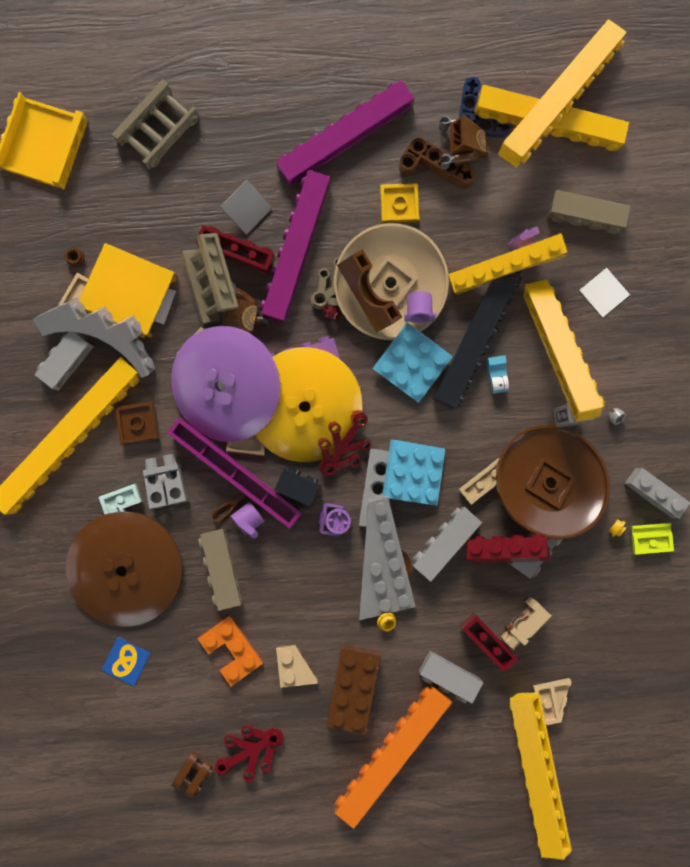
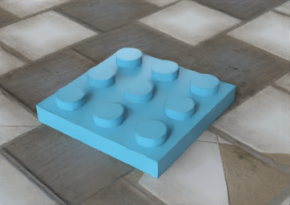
(412, 362)
(413, 472)

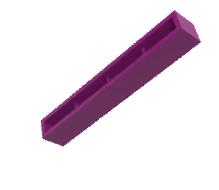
(345, 133)
(296, 246)
(234, 472)

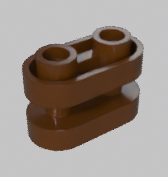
(194, 786)

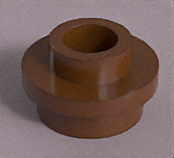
(69, 257)

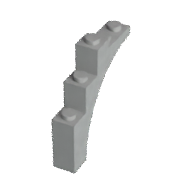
(99, 324)

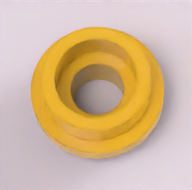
(617, 528)
(386, 621)

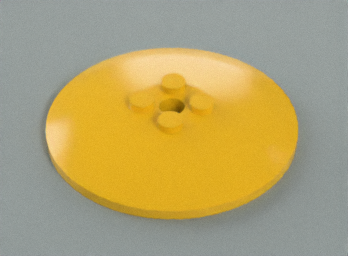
(332, 395)

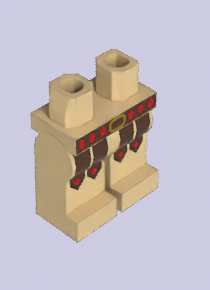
(525, 624)

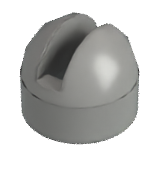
(617, 416)

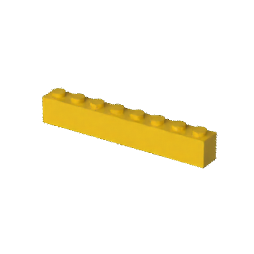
(575, 124)
(563, 351)
(540, 775)

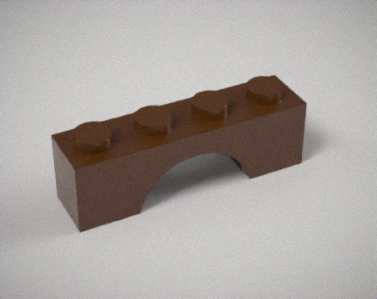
(356, 273)

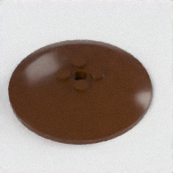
(578, 478)
(145, 553)

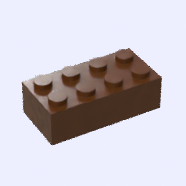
(353, 689)

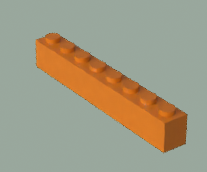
(392, 755)

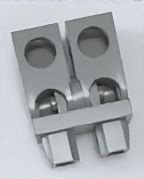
(164, 483)

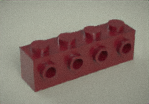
(242, 252)
(508, 549)

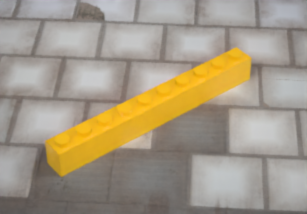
(562, 93)
(67, 435)

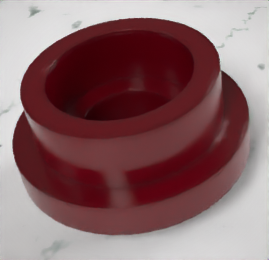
(331, 312)

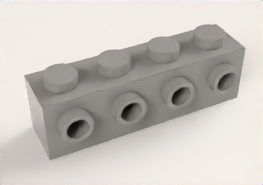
(446, 543)

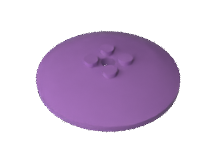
(249, 381)

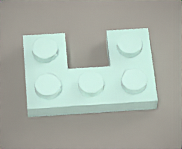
(120, 499)

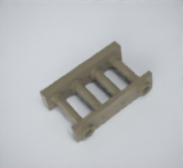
(142, 112)
(218, 276)

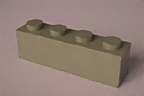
(588, 211)
(221, 569)

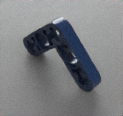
(470, 112)

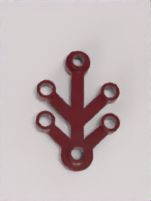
(342, 446)
(251, 749)

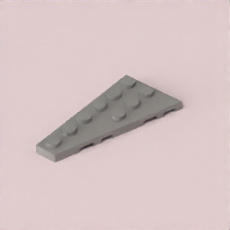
(384, 570)

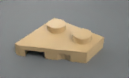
(293, 668)
(553, 699)

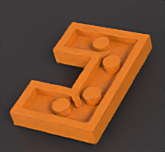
(245, 656)

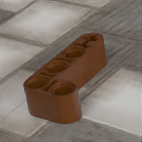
(422, 158)

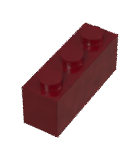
(489, 642)

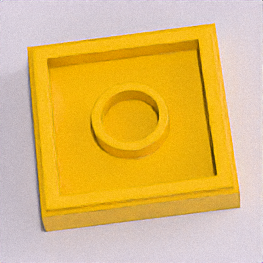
(399, 203)

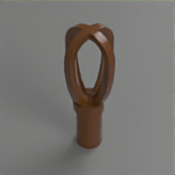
(234, 502)

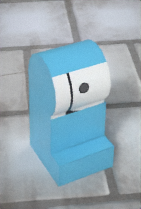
(497, 374)

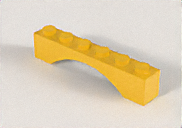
(522, 258)

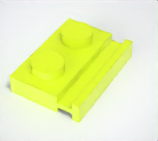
(652, 538)

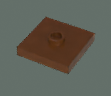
(137, 423)

